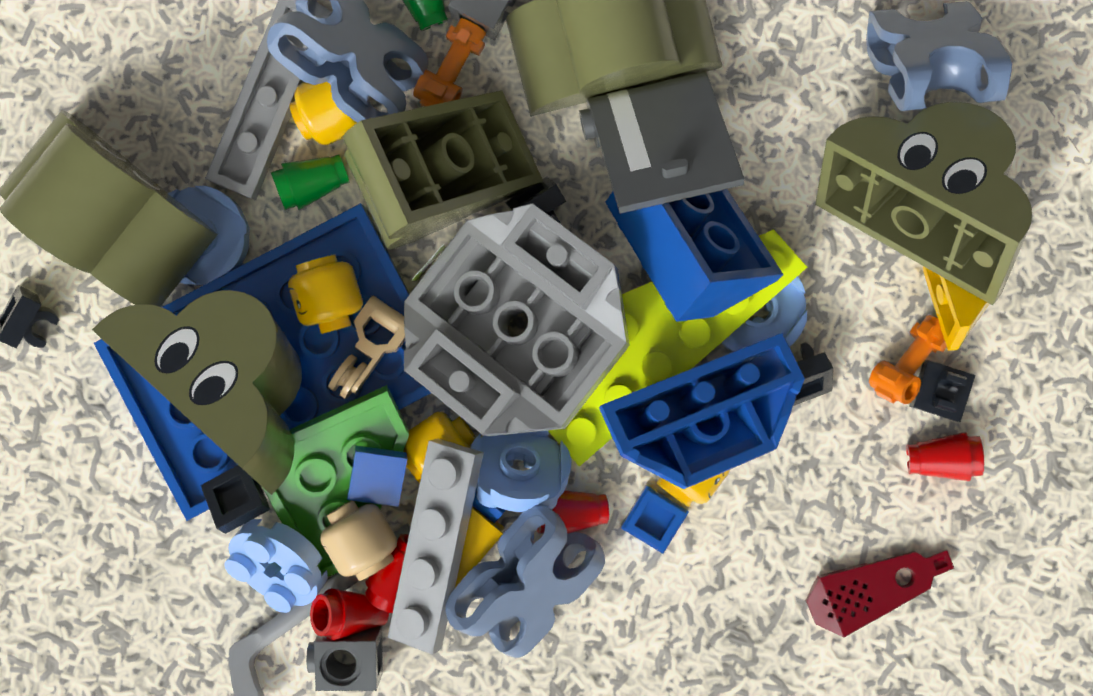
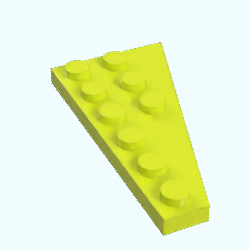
(665, 348)

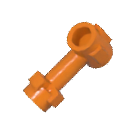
(440, 87)
(898, 380)

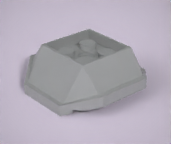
(463, 311)

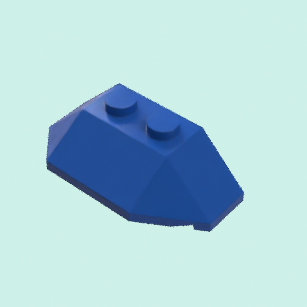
(709, 414)

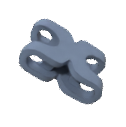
(348, 55)
(937, 55)
(525, 582)

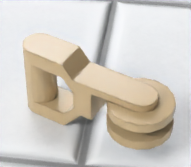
(353, 378)

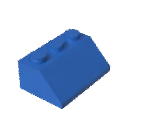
(698, 253)

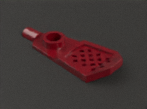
(880, 586)

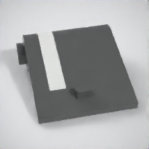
(662, 141)

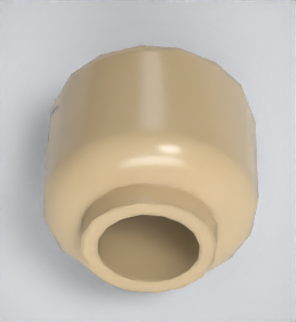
(358, 540)

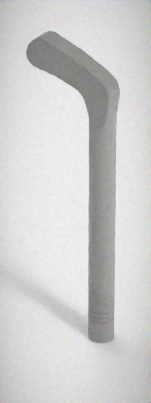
(244, 651)

